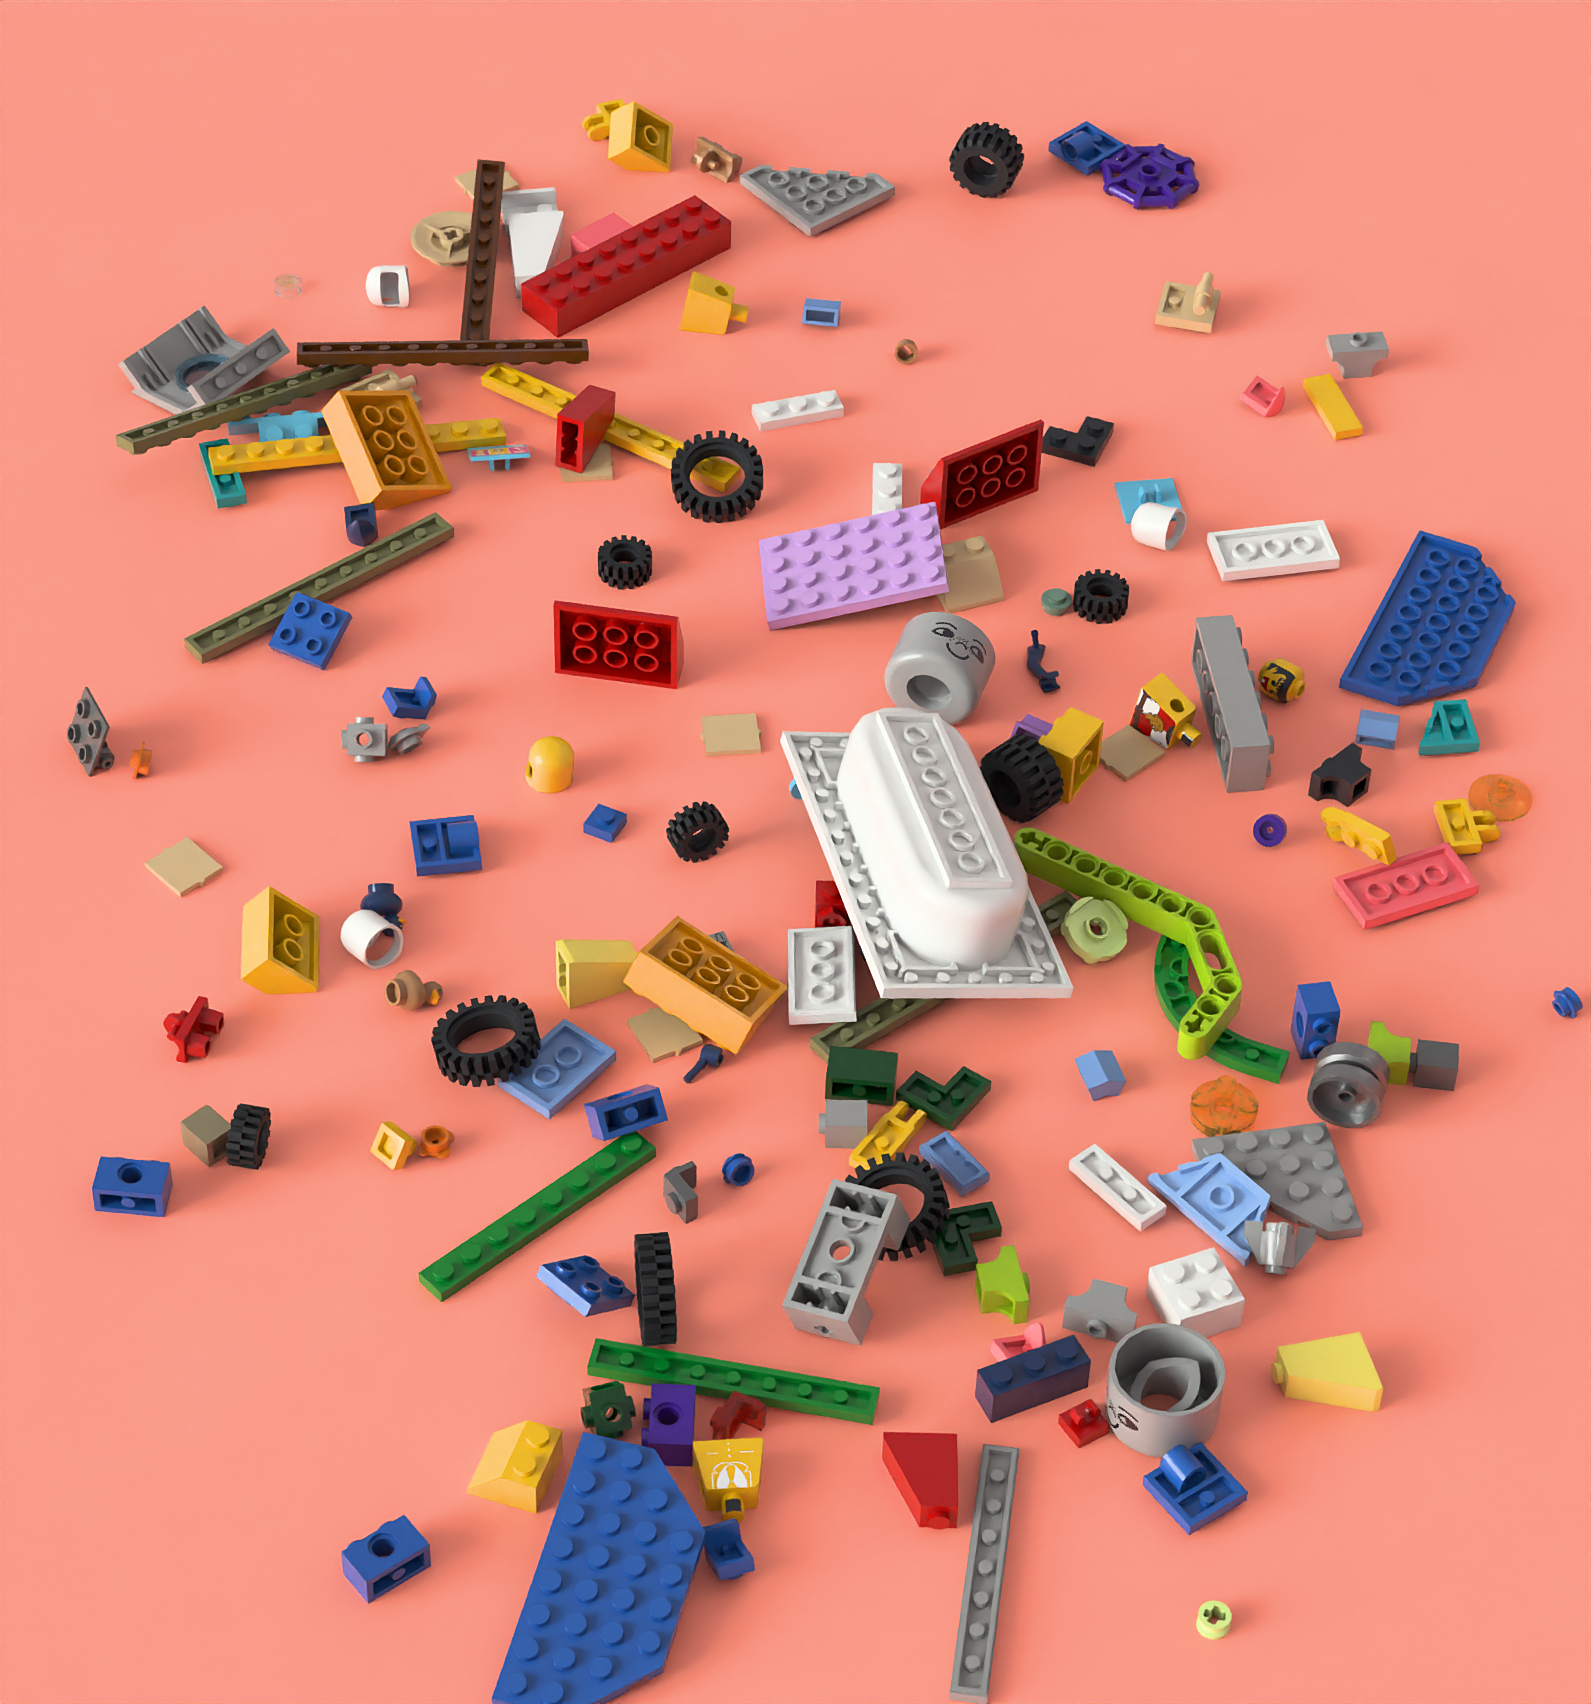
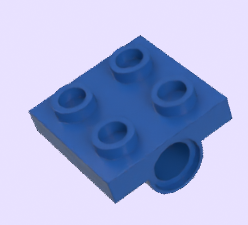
(1085, 147)
(310, 631)
(445, 845)
(585, 1285)
(1194, 1487)

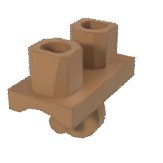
(716, 160)

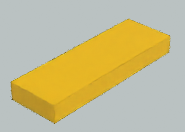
(1332, 406)

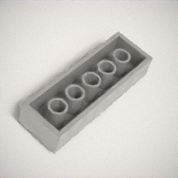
(1231, 704)

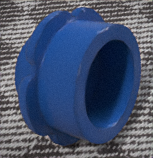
(1566, 1002)
(738, 1169)

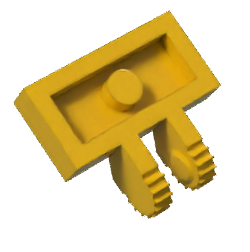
(599, 124)
(1465, 828)

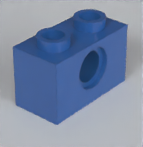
(1314, 1018)
(625, 1112)
(132, 1186)
(376, 1575)

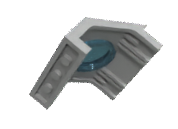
(198, 363)

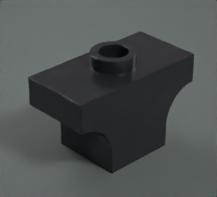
(1341, 777)

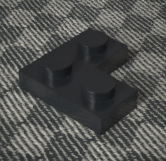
(1079, 447)

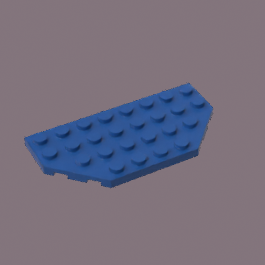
(1431, 626)
(604, 1581)

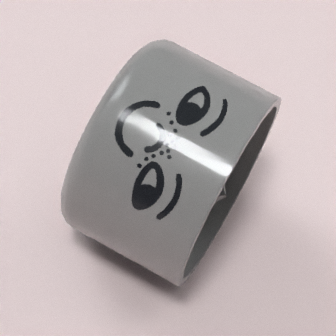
(940, 666)
(1171, 1363)

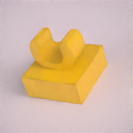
(393, 1145)

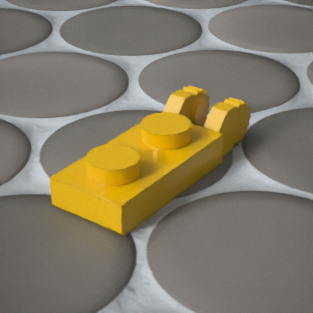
(1359, 834)
(888, 1136)

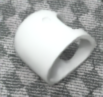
(388, 282)
(1151, 525)
(361, 932)

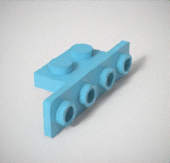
(277, 427)

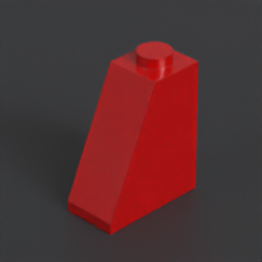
(583, 426)
(925, 1475)

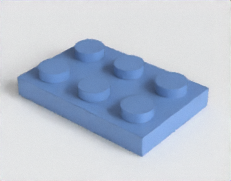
(563, 1068)

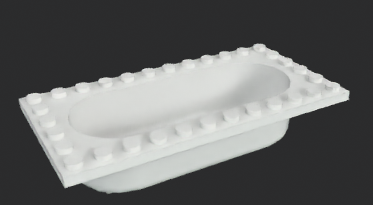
(924, 860)

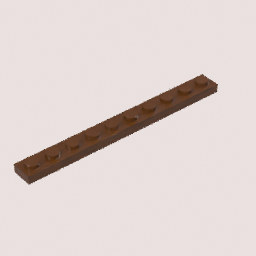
(482, 251)
(445, 351)

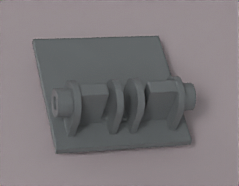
(88, 734)

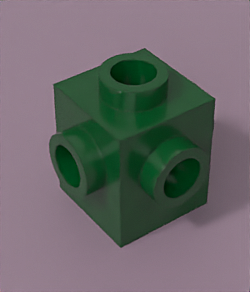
(598, 1401)

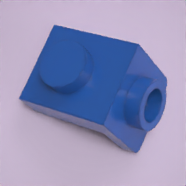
(411, 702)
(726, 1551)

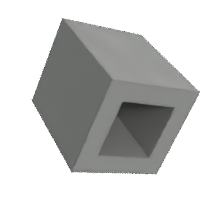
(843, 1123)

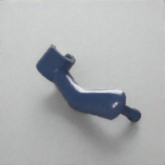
(1034, 656)

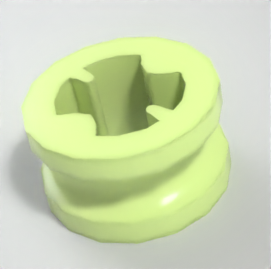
(1222, 1626)

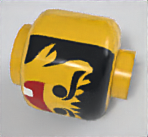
(1282, 680)

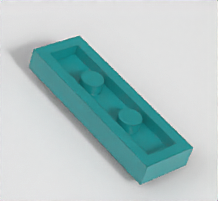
(226, 488)

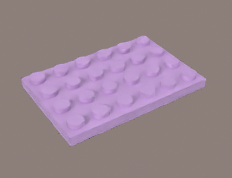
(853, 566)

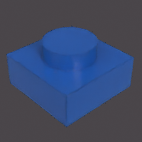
(605, 823)

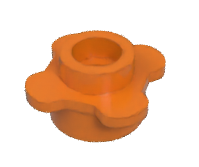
(140, 760)
(435, 1142)

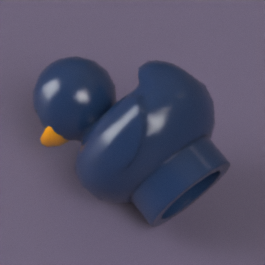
(385, 903)

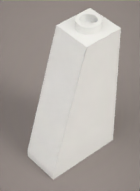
(533, 243)

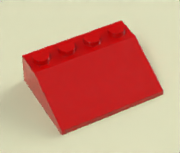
(985, 474)
(617, 644)

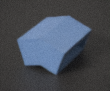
(821, 312)
(1377, 729)
(1101, 1073)

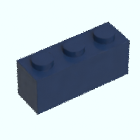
(1032, 1378)

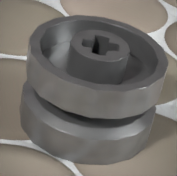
(1348, 1085)

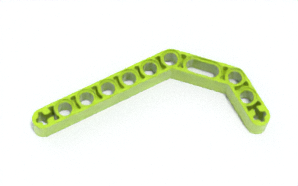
(1157, 910)

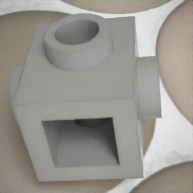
(377, 741)

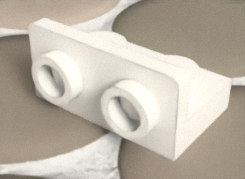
(527, 201)

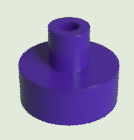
(1263, 832)

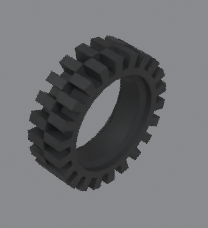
(713, 447)
(493, 1063)
(916, 1175)
(655, 1289)

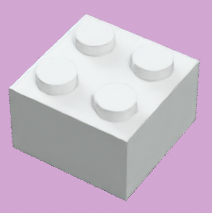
(1196, 1293)

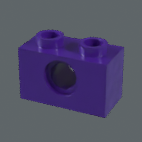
(670, 1423)

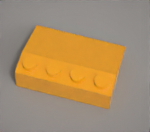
(385, 447)
(704, 984)

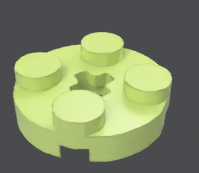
(1084, 941)

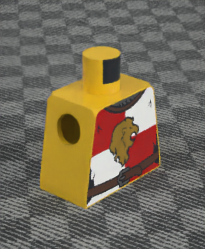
(1165, 714)

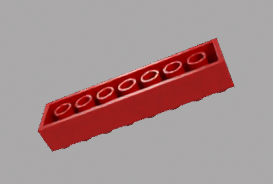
(626, 266)

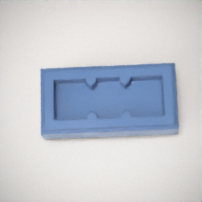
(954, 1163)

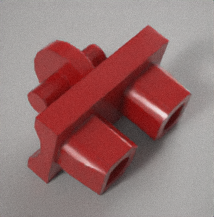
(188, 1029)

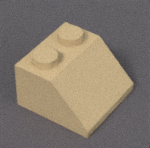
(970, 575)

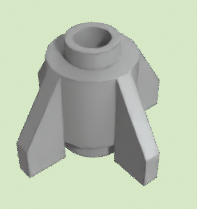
(1278, 1245)

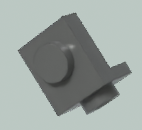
(679, 1193)

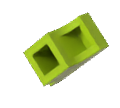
(1393, 1049)
(1003, 1286)

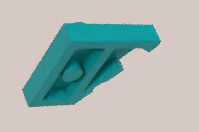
(1449, 729)

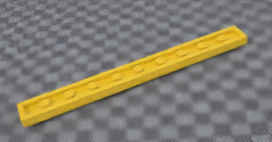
(621, 432)
(322, 449)

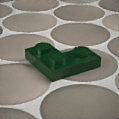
(946, 1103)
(965, 1226)

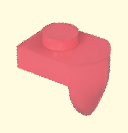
(1264, 397)
(1011, 1346)

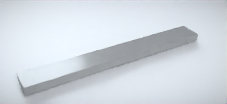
(984, 1575)

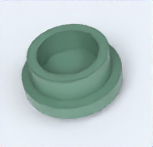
(1056, 601)

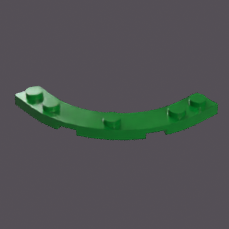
(1230, 1048)

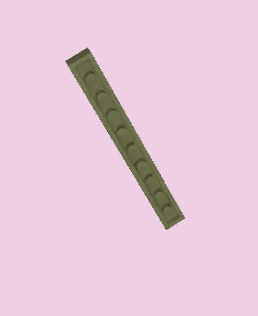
(237, 406)
(320, 585)
(889, 1014)

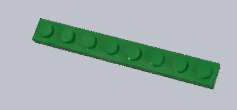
(536, 1215)
(721, 1377)

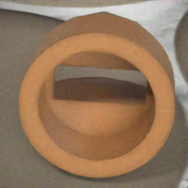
(901, 353)

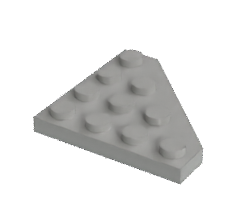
(815, 199)
(1298, 1173)

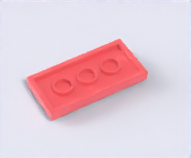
(1406, 886)

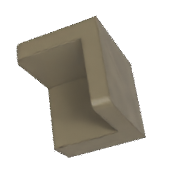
(206, 1135)

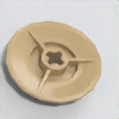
(443, 237)

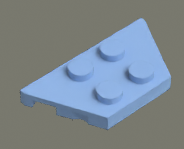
(1216, 1200)

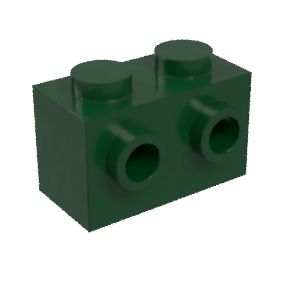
(861, 1073)

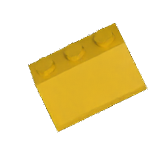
(279, 945)

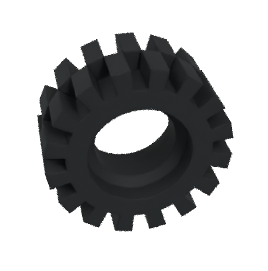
(624, 573)
(1100, 584)
(706, 841)
(248, 1136)

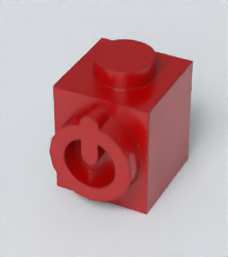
(829, 905)

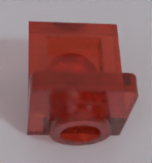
(734, 1413)

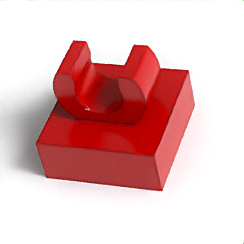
(1084, 1423)

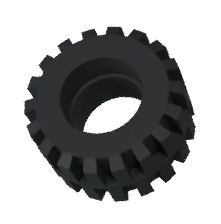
(994, 145)
(1022, 778)

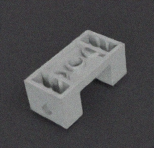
(830, 1292)

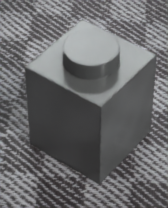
(1435, 1065)

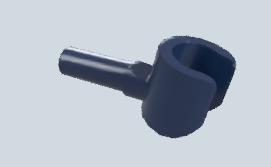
(709, 1055)

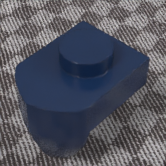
(361, 524)

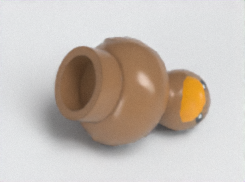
(409, 992)

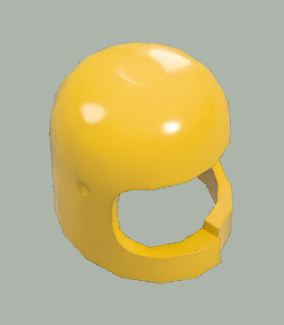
(551, 765)

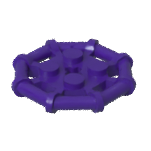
(1149, 176)

